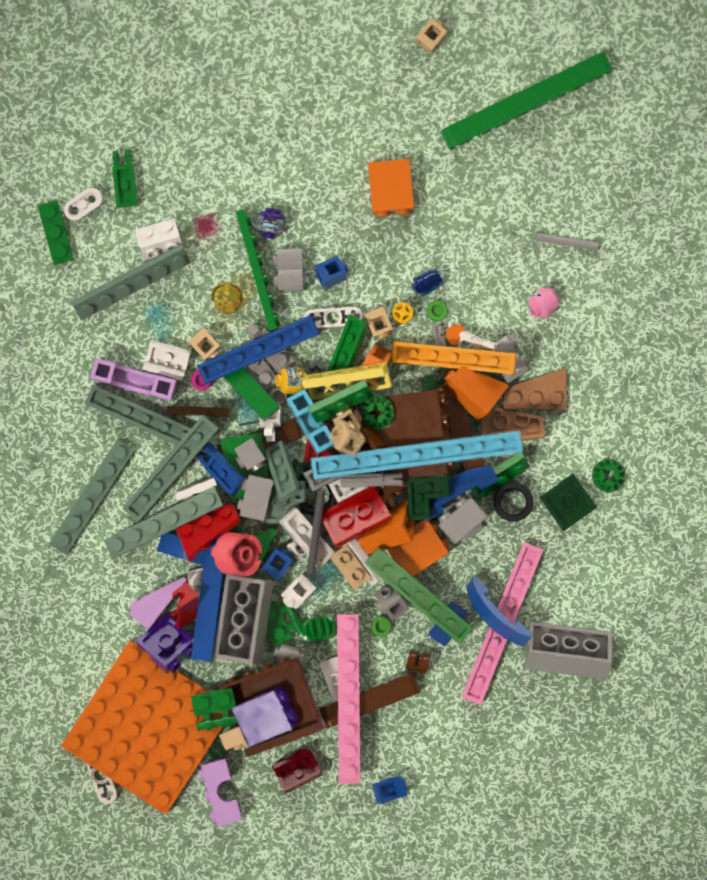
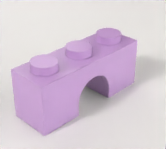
(223, 810)

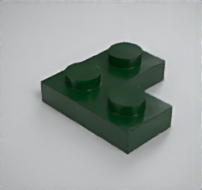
(420, 494)

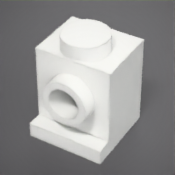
(297, 592)

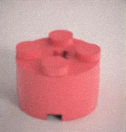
(237, 554)

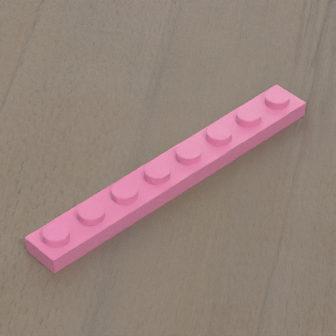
(509, 606)
(348, 699)

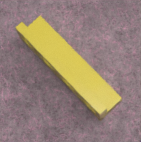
(347, 376)

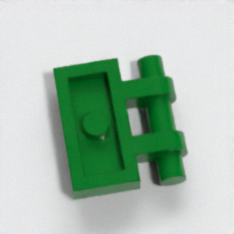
(277, 628)
(214, 702)

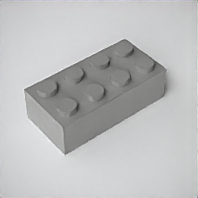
(243, 619)

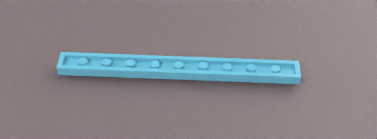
(417, 455)

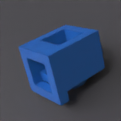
(330, 266)
(272, 569)

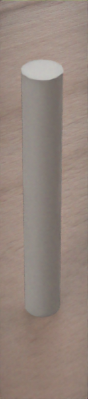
(567, 241)

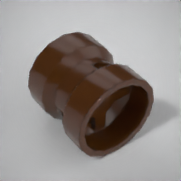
(422, 664)

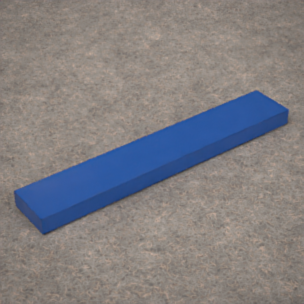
(258, 349)
(208, 609)

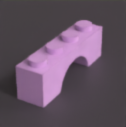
(133, 380)

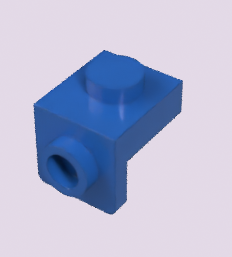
(390, 789)

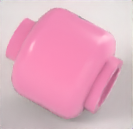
(543, 302)

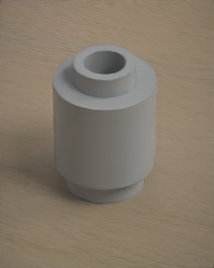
(285, 650)

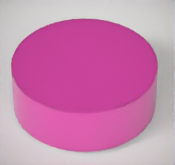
(198, 383)

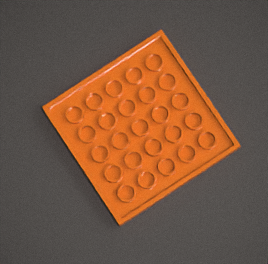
(143, 729)

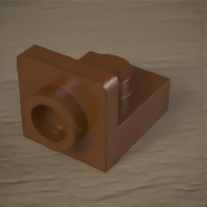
(395, 490)

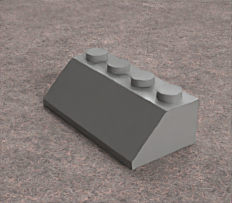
(569, 651)

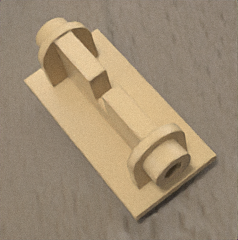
(350, 567)

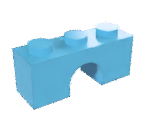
(315, 432)

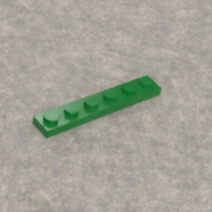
(255, 262)
(418, 595)

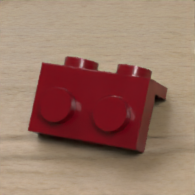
(297, 770)

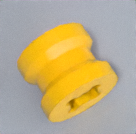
(403, 310)

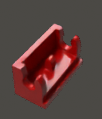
(186, 605)

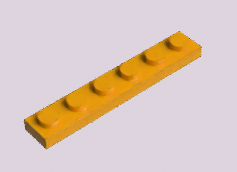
(454, 357)

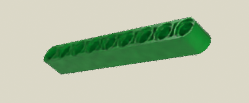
(527, 99)

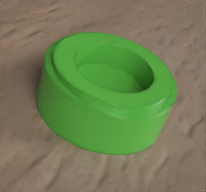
(437, 311)
(381, 626)

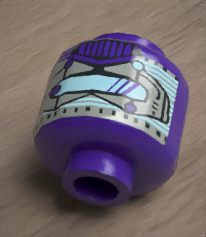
(270, 222)

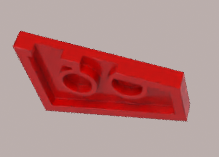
(205, 529)

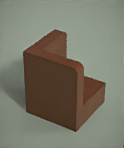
(373, 440)

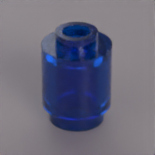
(426, 282)

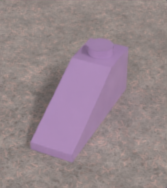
(151, 606)

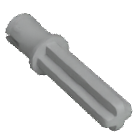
(371, 480)

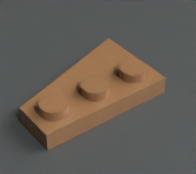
(540, 393)
(503, 421)

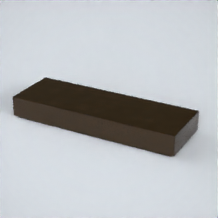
(198, 411)

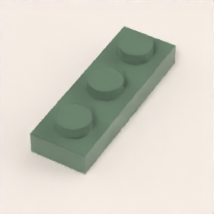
(282, 470)

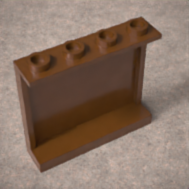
(418, 420)
(292, 679)

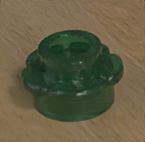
(217, 751)

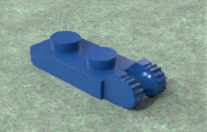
(220, 469)

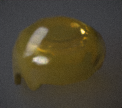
(234, 297)

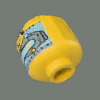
(290, 380)

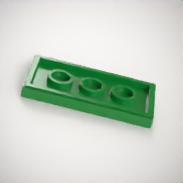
(228, 446)

